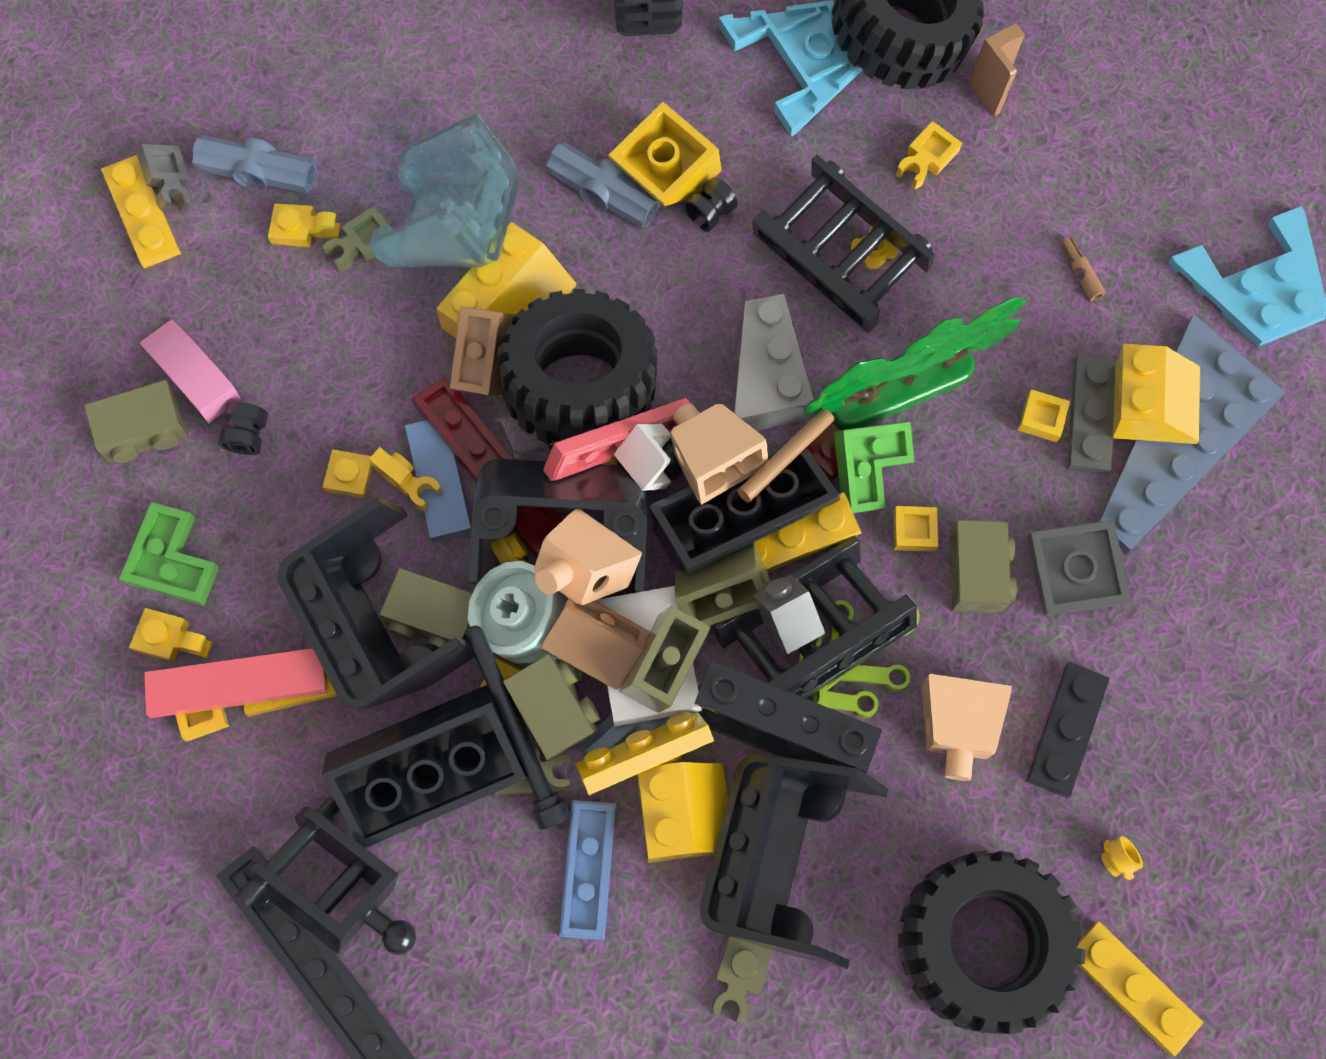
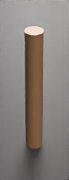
(785, 455)

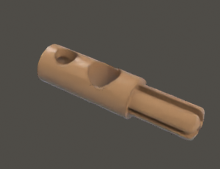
(1090, 282)

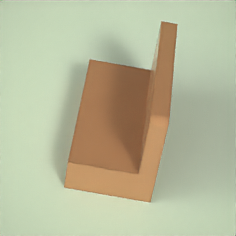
(995, 67)
(476, 351)
(596, 641)

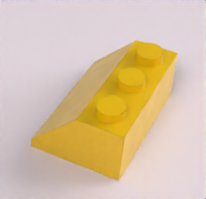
(509, 284)

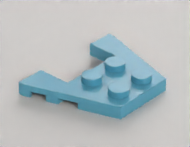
(808, 48)
(1270, 296)

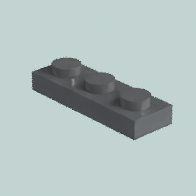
(1092, 415)

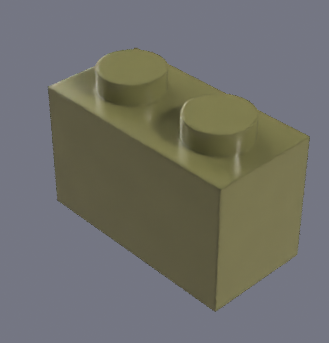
(136, 422)
(981, 566)
(722, 587)
(426, 609)
(665, 659)
(553, 705)

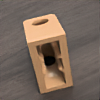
(715, 449)
(584, 560)
(963, 720)

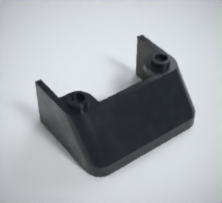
(515, 482)
(341, 624)
(762, 845)

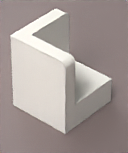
(644, 457)

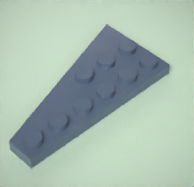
(1162, 473)

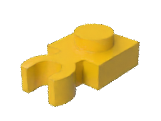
(930, 152)

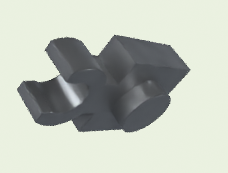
(165, 169)

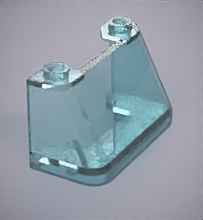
(460, 202)

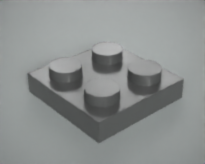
(1079, 568)

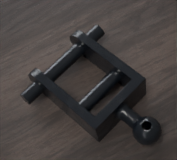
(316, 825)

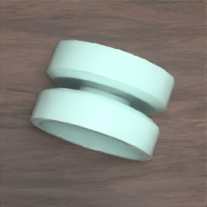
(514, 612)

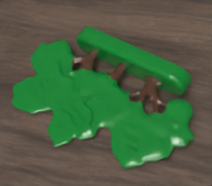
(927, 369)

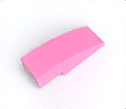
(190, 370)

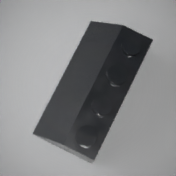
(706, 532)
(422, 767)

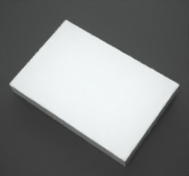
(643, 610)

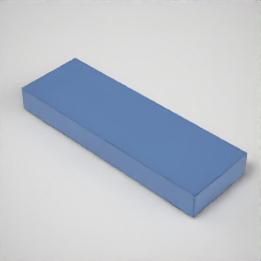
(433, 458)
(587, 870)

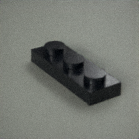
(1068, 730)

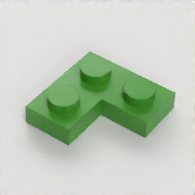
(861, 458)
(158, 559)

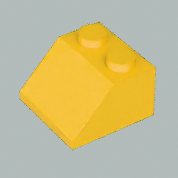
(667, 156)
(1156, 395)
(682, 809)

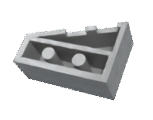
(770, 371)

